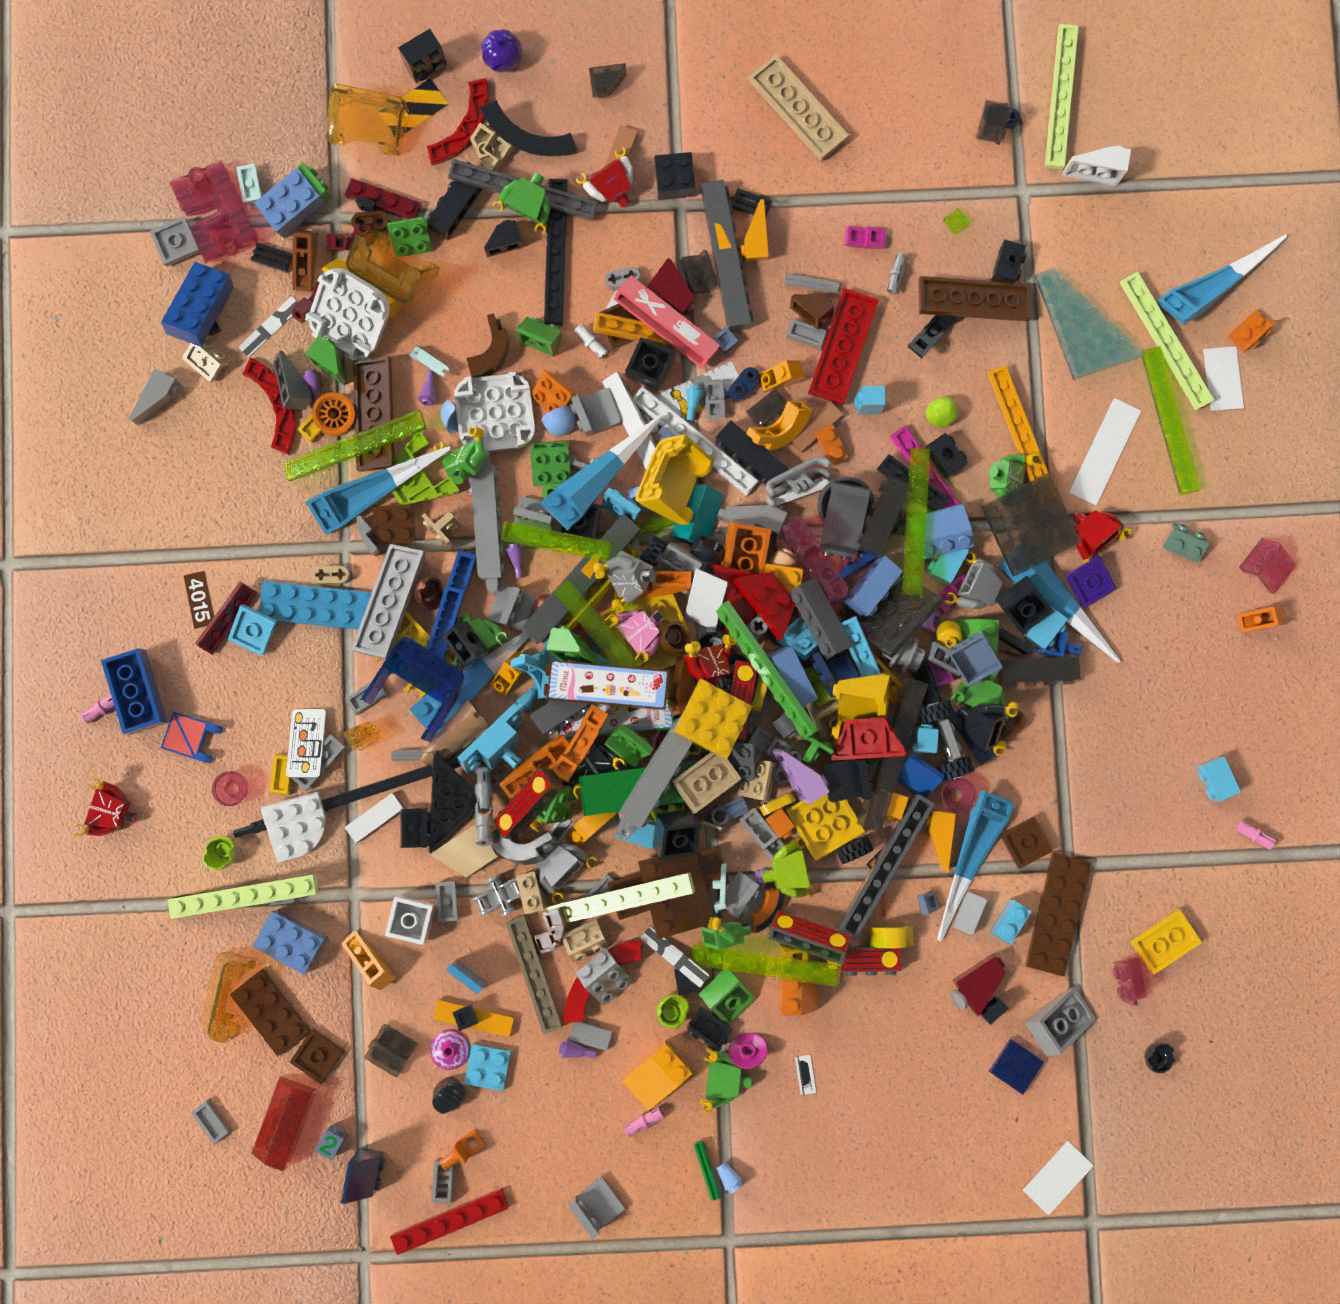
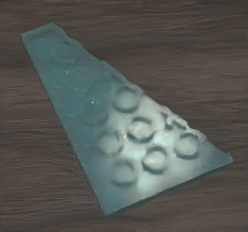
(1082, 332)

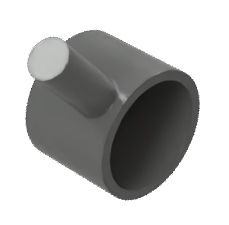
(785, 726)

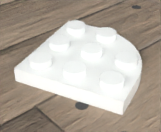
(294, 825)

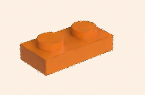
(831, 444)

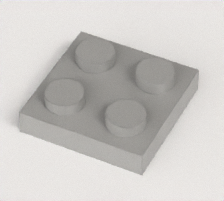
(174, 241)

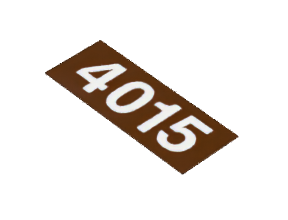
(198, 599)

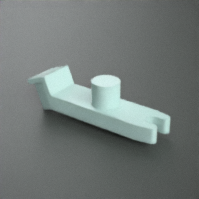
(429, 361)
(721, 884)

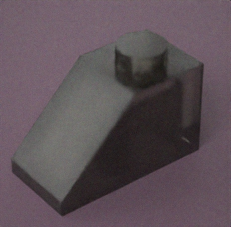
(606, 79)

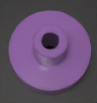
(759, 878)

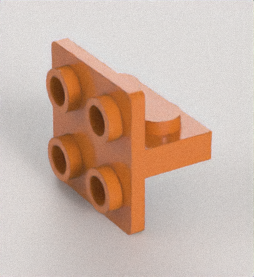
(551, 392)

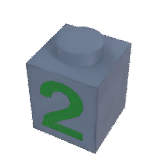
(331, 1142)

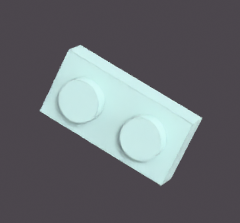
(249, 183)

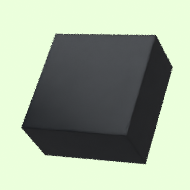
(684, 984)
(993, 1010)

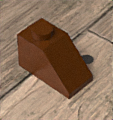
(812, 308)

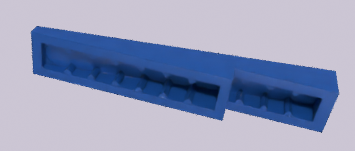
(452, 601)

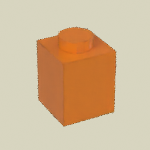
(780, 823)

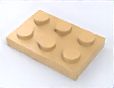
(705, 781)

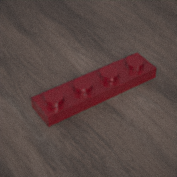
(384, 199)
(225, 618)

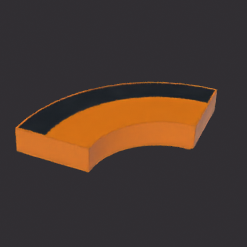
(766, 912)

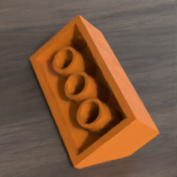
(746, 547)

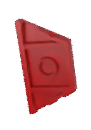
(733, 594)
(768, 599)
(868, 740)

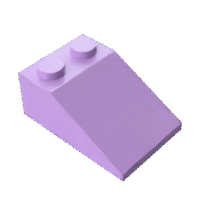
(805, 782)

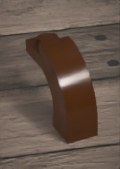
(495, 355)

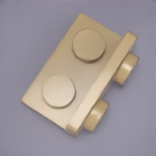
(205, 360)
(531, 893)
(584, 941)

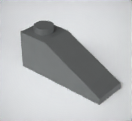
(291, 384)

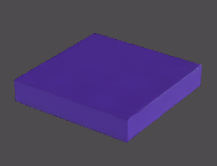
(1090, 581)

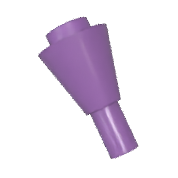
(313, 380)
(427, 395)
(516, 554)
(572, 1050)

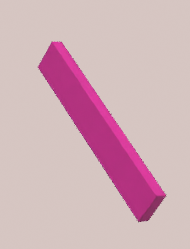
(904, 442)

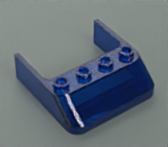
(425, 672)

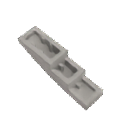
(762, 833)

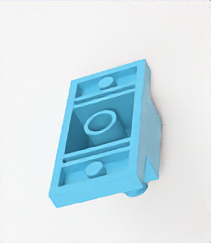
(495, 743)

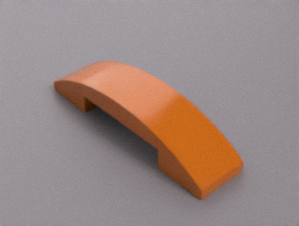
(581, 743)

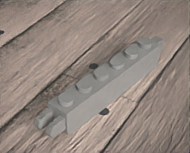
(487, 527)
(653, 782)

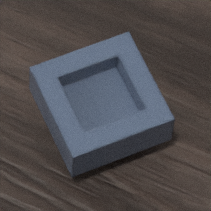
(725, 340)
(664, 433)
(928, 902)

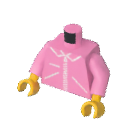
(638, 631)

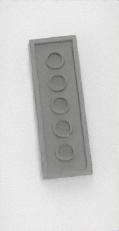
(388, 601)

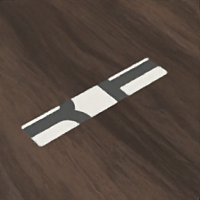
(268, 328)
(675, 957)

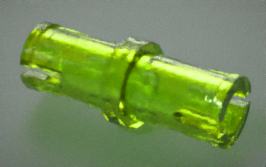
(655, 525)

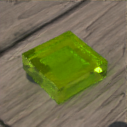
(956, 221)

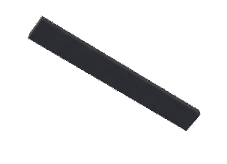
(555, 261)

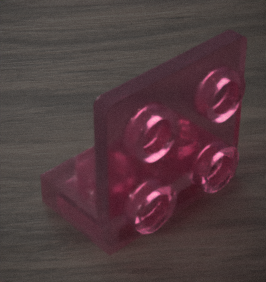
(1269, 563)
(1130, 980)

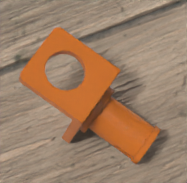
(461, 1151)

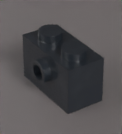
(1008, 262)

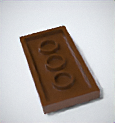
(270, 1012)

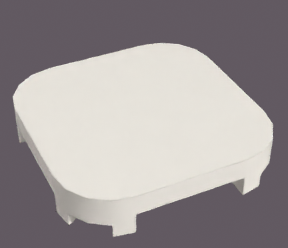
(348, 313)
(499, 407)

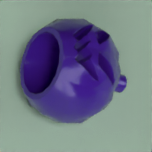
(501, 50)

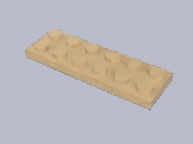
(798, 107)

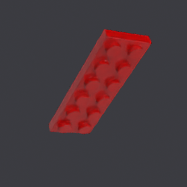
(843, 346)

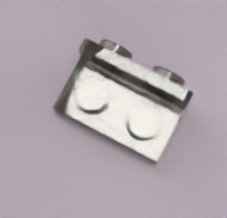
(767, 409)

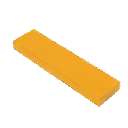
(625, 328)
(488, 1021)

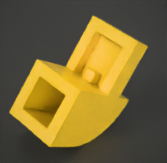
(891, 936)

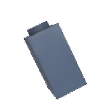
(975, 658)

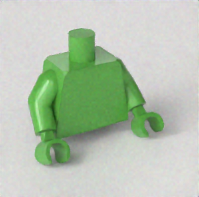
(487, 631)
(982, 693)

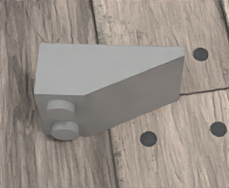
(1060, 1022)

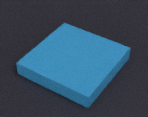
(466, 976)

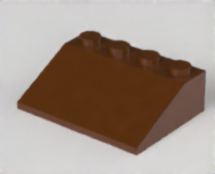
(682, 912)

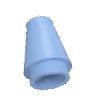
(729, 1178)

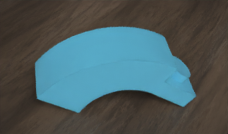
(536, 667)

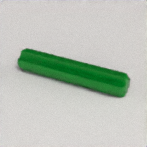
(707, 1170)

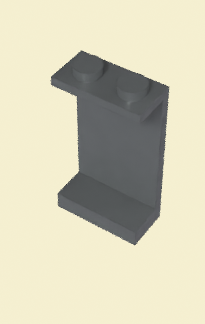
(844, 520)

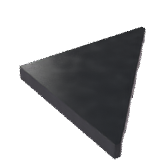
(451, 802)

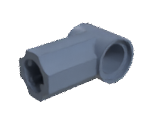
(730, 810)

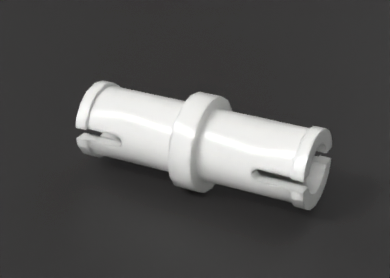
(591, 341)

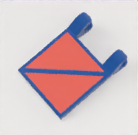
(187, 735)

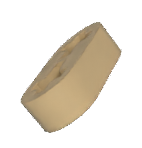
(331, 579)

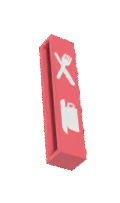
(666, 322)

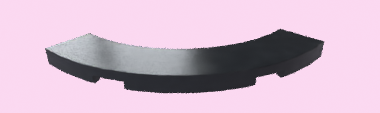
(524, 140)

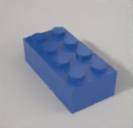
(197, 304)
(134, 691)

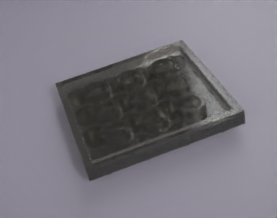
(1030, 524)
(896, 618)

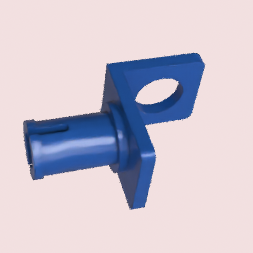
(1062, 646)

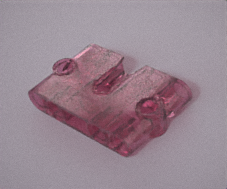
(211, 193)
(796, 535)

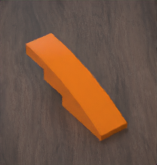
(666, 583)
(543, 758)

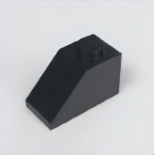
(503, 239)

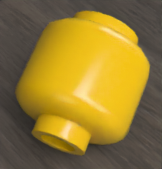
(949, 634)

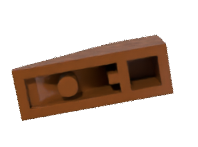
(304, 259)
(681, 687)

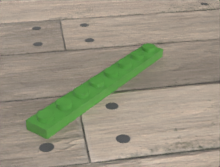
(766, 669)

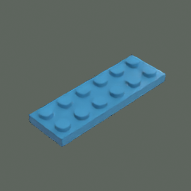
(313, 605)

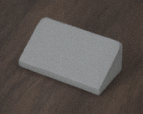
(969, 913)

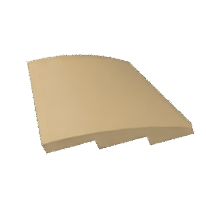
(490, 146)
(464, 855)

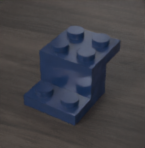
(834, 670)

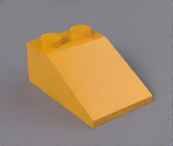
(657, 1075)

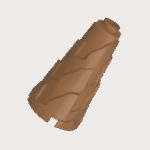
(457, 733)

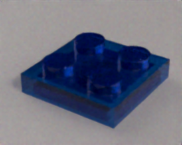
(1016, 1066)

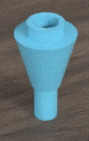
(694, 396)
(528, 699)

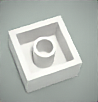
(410, 920)

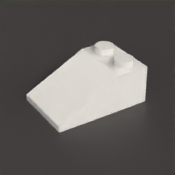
(1100, 166)

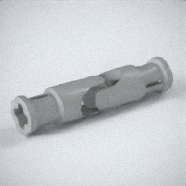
(483, 792)

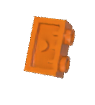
(1250, 330)

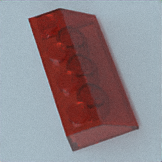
(283, 1123)

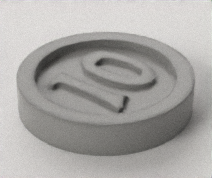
(959, 1000)

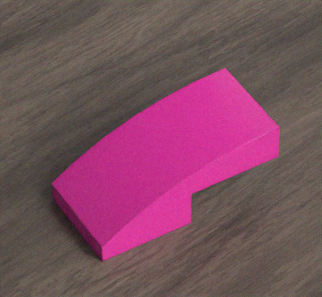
(865, 238)
(954, 588)

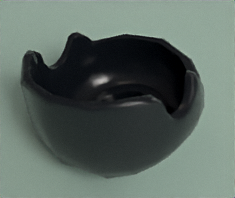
(1159, 1057)

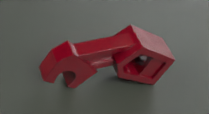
(332, 240)
(304, 306)

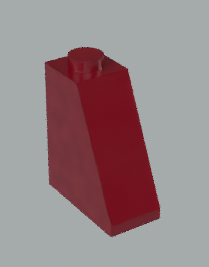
(672, 288)
(980, 982)

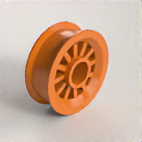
(321, 402)

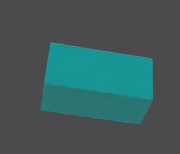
(705, 506)

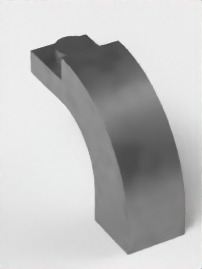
(523, 853)

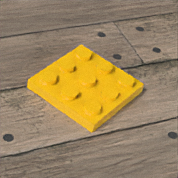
(713, 719)
(824, 825)

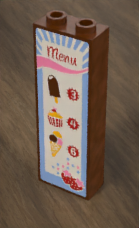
(606, 685)

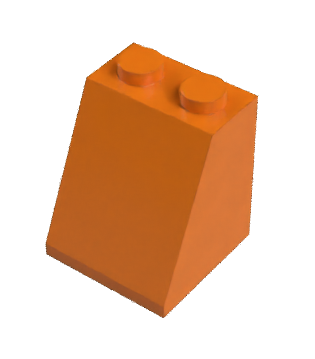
(796, 997)

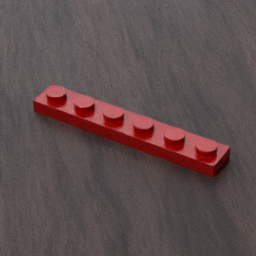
(449, 1221)

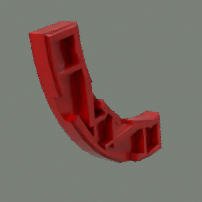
(460, 139)
(285, 418)
(579, 996)

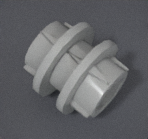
(907, 657)

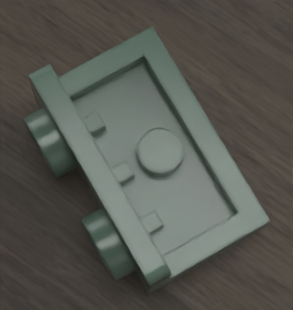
(1186, 543)

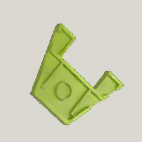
(418, 487)

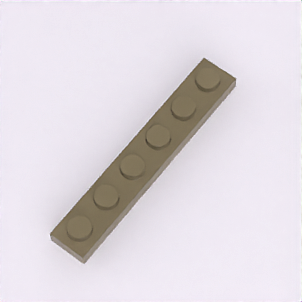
(534, 975)

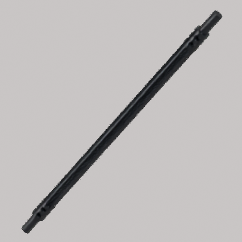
(360, 793)

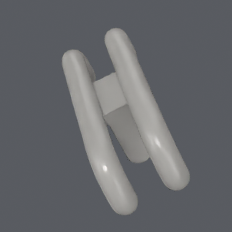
(796, 479)

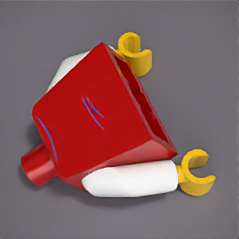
(611, 181)

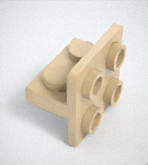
(443, 527)
(763, 782)

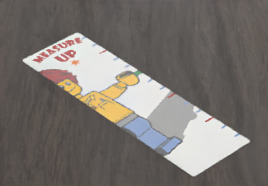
(676, 397)

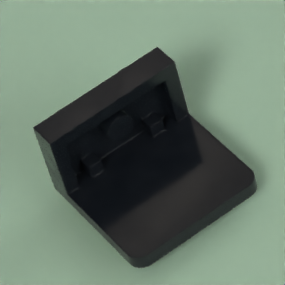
(848, 780)

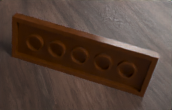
(974, 298)
(373, 407)
(710, 865)
(1058, 914)

